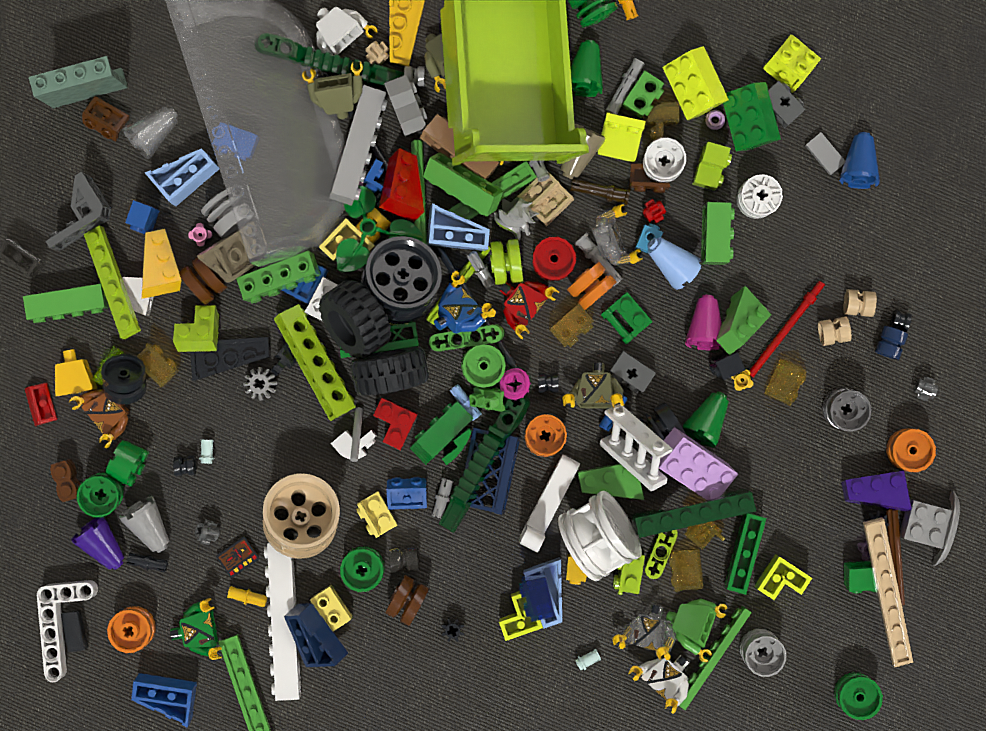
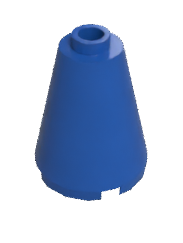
(861, 163)

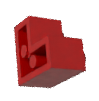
(400, 420)

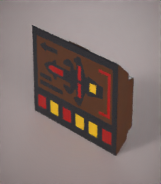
(238, 557)

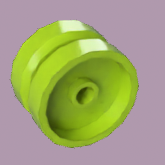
(505, 262)

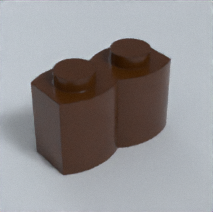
(65, 474)

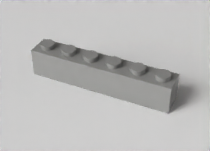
(357, 146)

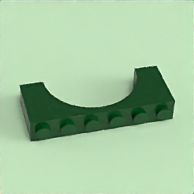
(726, 506)

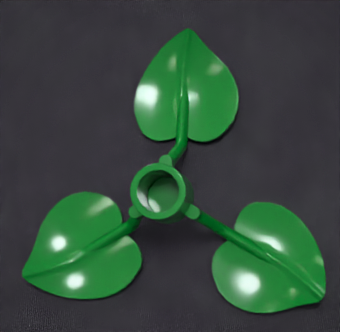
(353, 255)

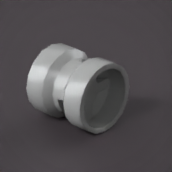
(419, 75)

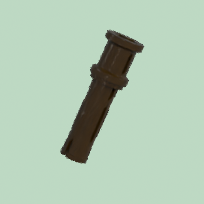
(611, 192)

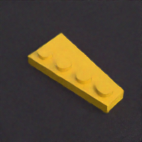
(404, 26)

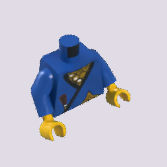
(459, 310)

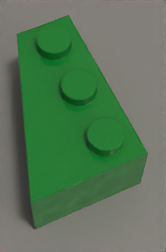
(441, 432)

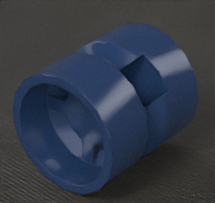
(891, 342)

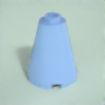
(674, 262)

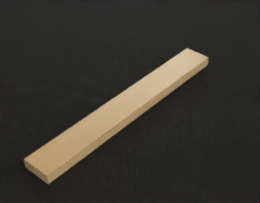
(888, 592)

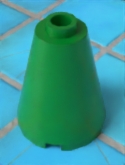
(586, 70)
(708, 420)

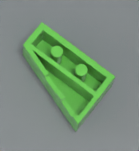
(742, 320)

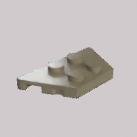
(227, 257)

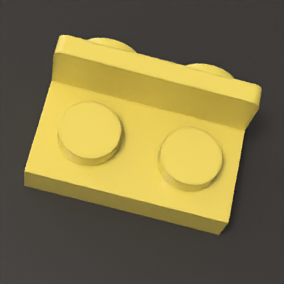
(376, 514)

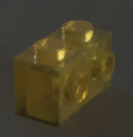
(571, 326)

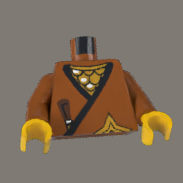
(106, 415)

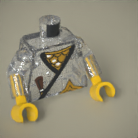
(609, 238)
(649, 633)

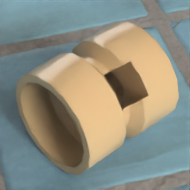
(859, 303)
(838, 330)

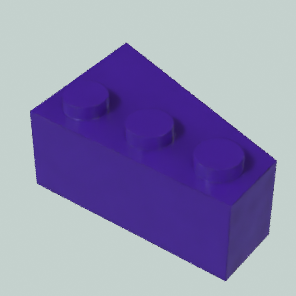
(880, 490)

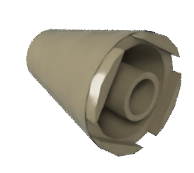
(576, 166)

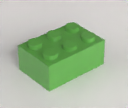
(717, 233)

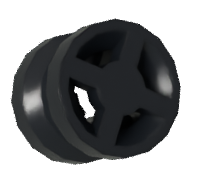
(900, 321)

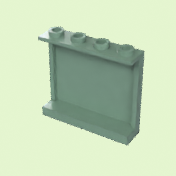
(77, 82)

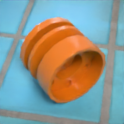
(550, 425)

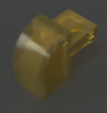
(661, 115)

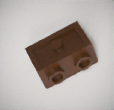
(104, 118)

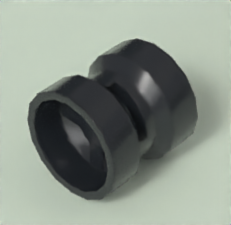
(548, 382)
(184, 465)

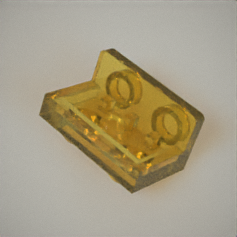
(157, 365)
(786, 382)
(703, 533)
(686, 569)

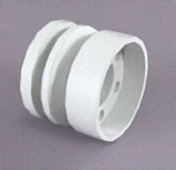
(674, 155)
(751, 204)

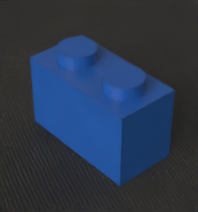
(142, 217)

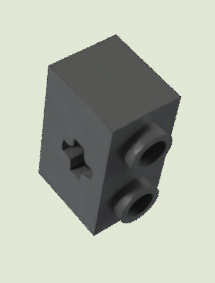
(791, 109)
(643, 374)

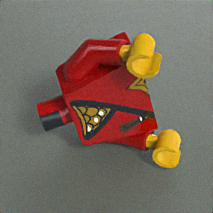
(524, 303)

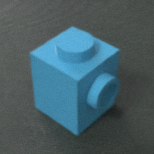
(647, 234)

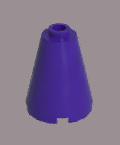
(99, 543)

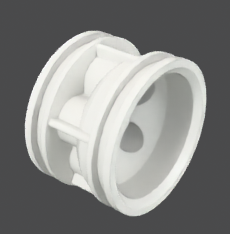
(599, 536)

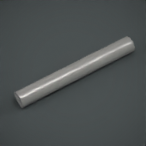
(356, 434)

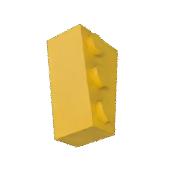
(159, 266)

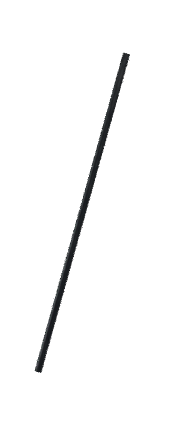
(445, 259)

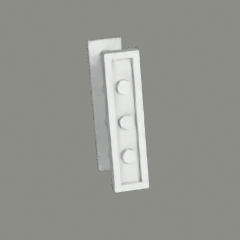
(627, 456)

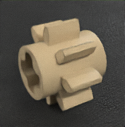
(377, 53)

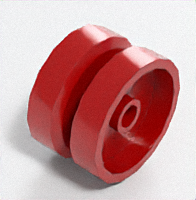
(565, 259)

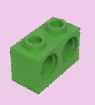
(640, 93)

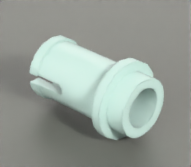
(206, 451)
(587, 659)

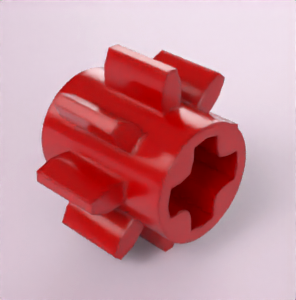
(654, 211)

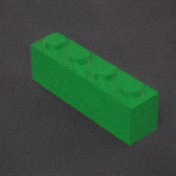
(745, 553)

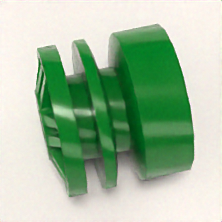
(593, 10)
(92, 502)

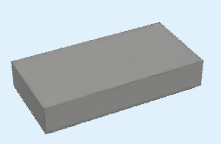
(825, 153)

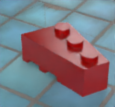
(402, 186)

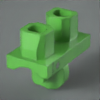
(487, 398)

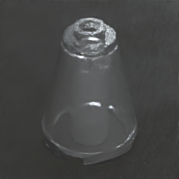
(151, 130)

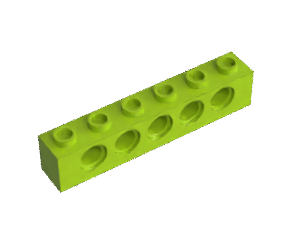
(312, 372)

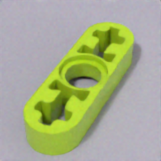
(650, 563)

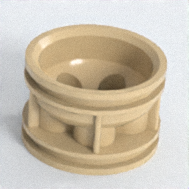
(315, 492)

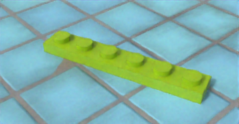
(112, 282)

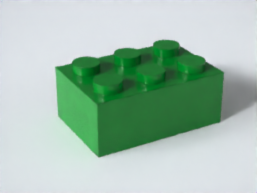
(751, 117)

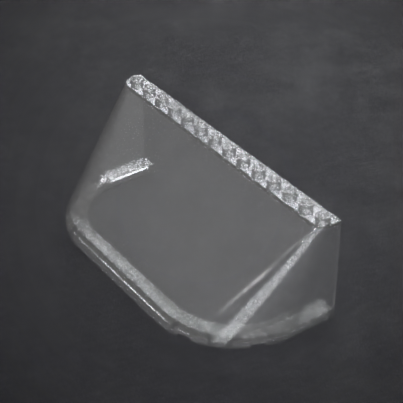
(264, 129)

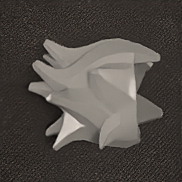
(515, 216)

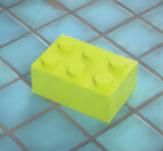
(695, 83)

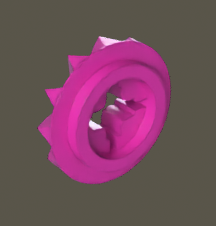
(509, 378)

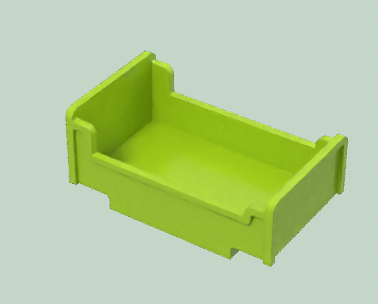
(509, 81)

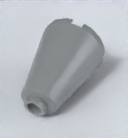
(146, 524)

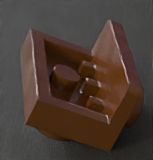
(641, 181)

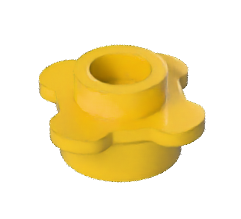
(739, 385)

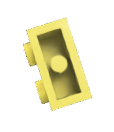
(331, 608)

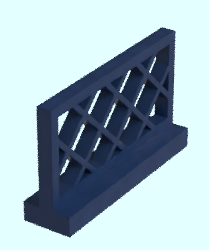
(505, 475)

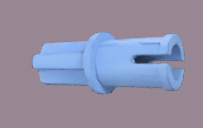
(464, 401)

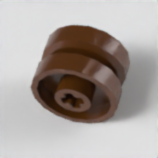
(202, 280)
(406, 600)

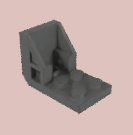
(85, 197)

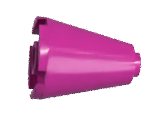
(705, 324)

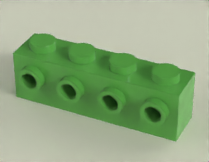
(463, 184)
(278, 277)
(65, 302)

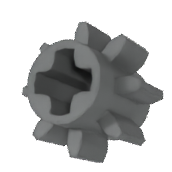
(925, 388)
(207, 532)

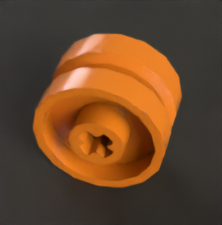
(590, 284)
(919, 442)
(142, 633)

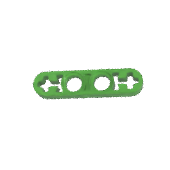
(466, 338)

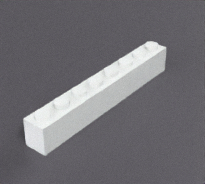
(283, 647)

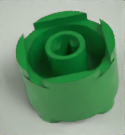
(127, 463)

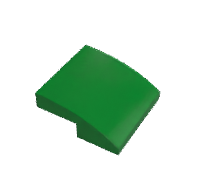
(460, 441)

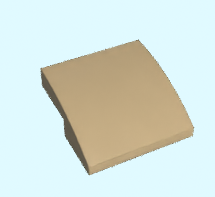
(547, 199)

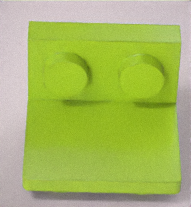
(629, 577)

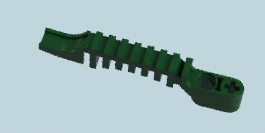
(315, 59)
(482, 458)

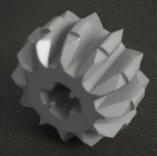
(259, 390)

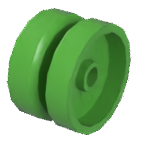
(471, 365)

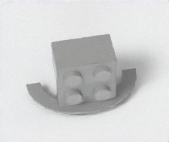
(932, 525)

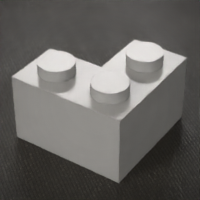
(406, 104)

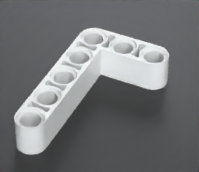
(552, 495)
(55, 623)

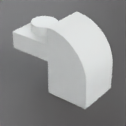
(344, 443)

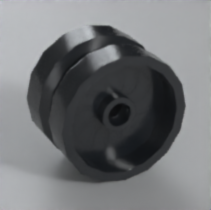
(124, 379)

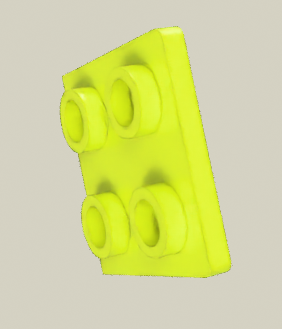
(792, 63)
(621, 137)

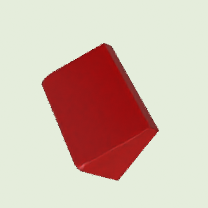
(40, 404)

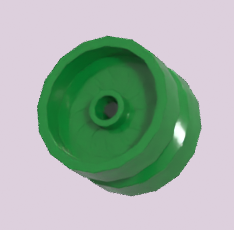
(351, 572)
(855, 706)

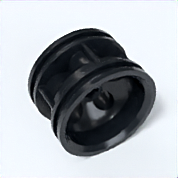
(428, 272)

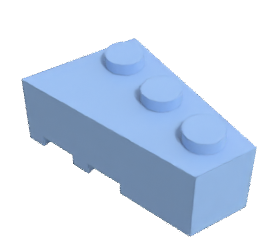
(183, 176)
(453, 231)
(553, 576)

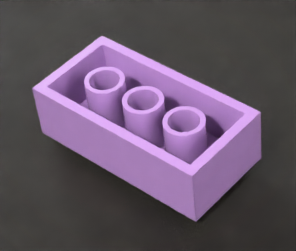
(696, 466)

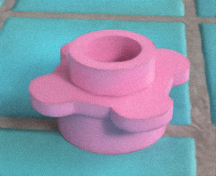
(200, 229)

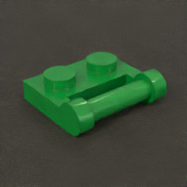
(631, 314)

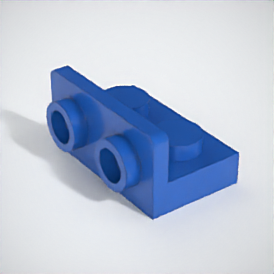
(374, 174)
(406, 493)

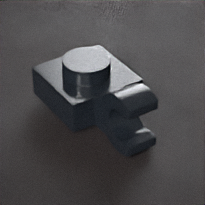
(285, 358)

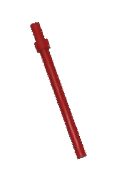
(809, 298)

